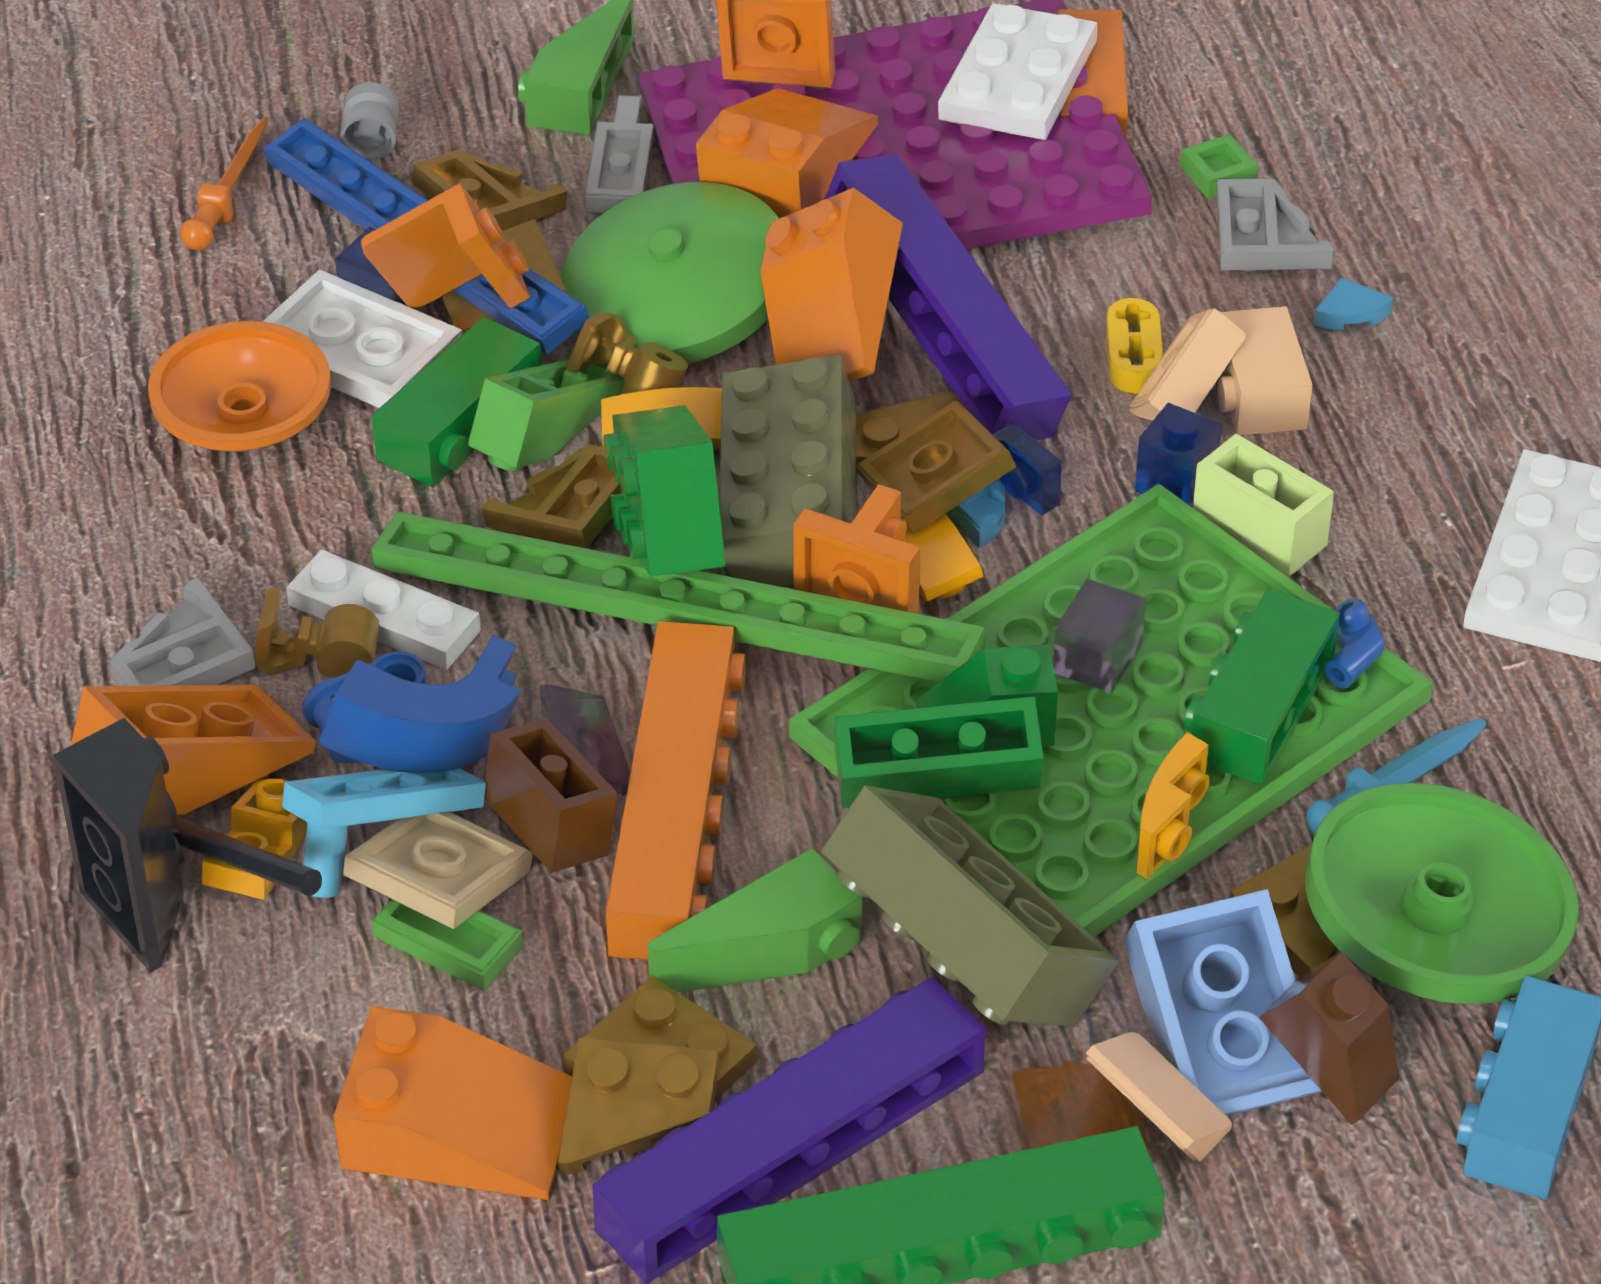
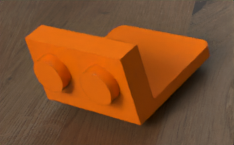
(443, 248)

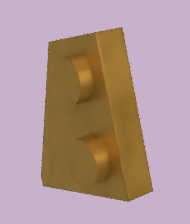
(489, 186)

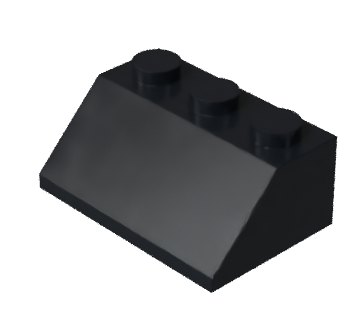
(124, 835)

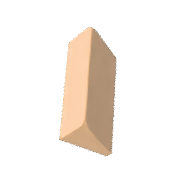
(1190, 365)
(1161, 1093)

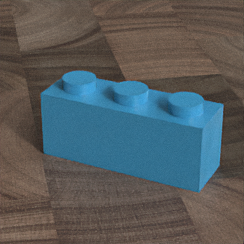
(1530, 1086)

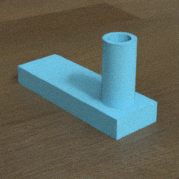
(367, 797)

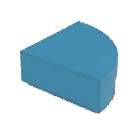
(1352, 304)
(982, 514)

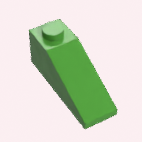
(578, 70)
(538, 411)
(762, 931)

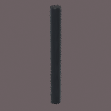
(247, 857)

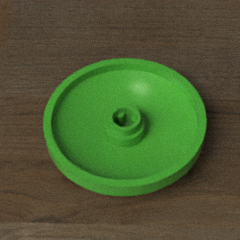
(676, 266)
(1440, 892)

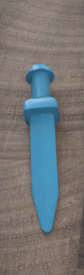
(1402, 769)

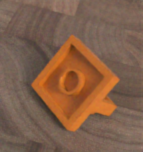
(777, 41)
(860, 558)

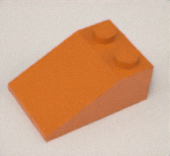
(782, 147)
(830, 280)
(210, 734)
(449, 1107)

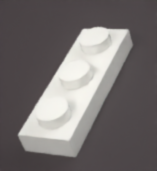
(406, 615)

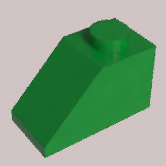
(1003, 675)

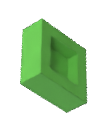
(1217, 160)

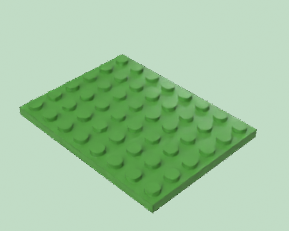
(1085, 819)

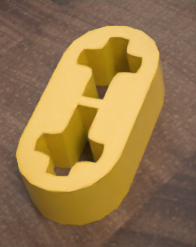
(1122, 344)

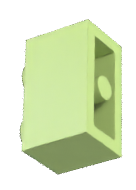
(1264, 503)

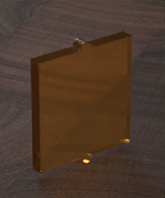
(1070, 1104)

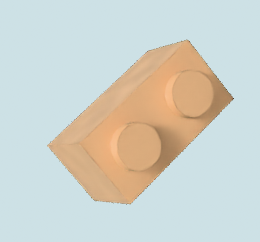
(1267, 377)

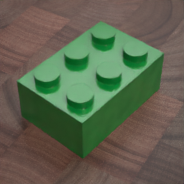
(667, 490)

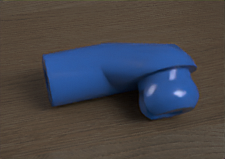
(1359, 642)

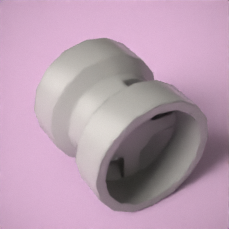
(370, 120)

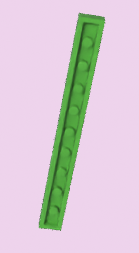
(623, 589)

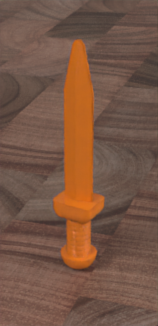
(216, 200)

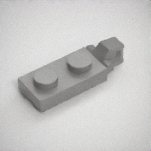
(619, 157)

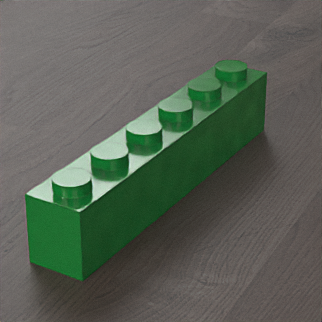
(954, 1219)

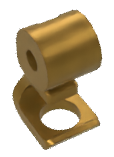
(608, 340)
(336, 642)

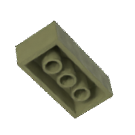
(782, 451)
(968, 909)

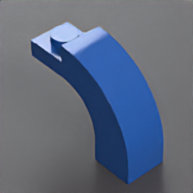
(418, 724)

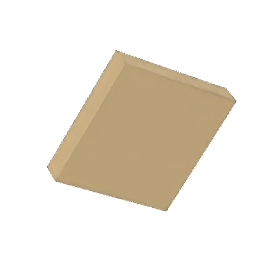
(438, 865)

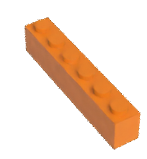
(674, 785)

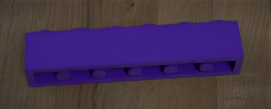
(957, 309)
(788, 1128)

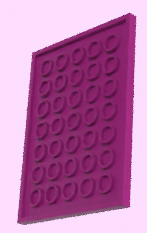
(978, 178)

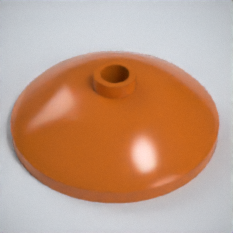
(239, 386)

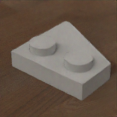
(1264, 229)
(186, 647)

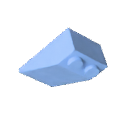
(1203, 988)

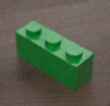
(431, 418)
(1263, 684)
(941, 749)

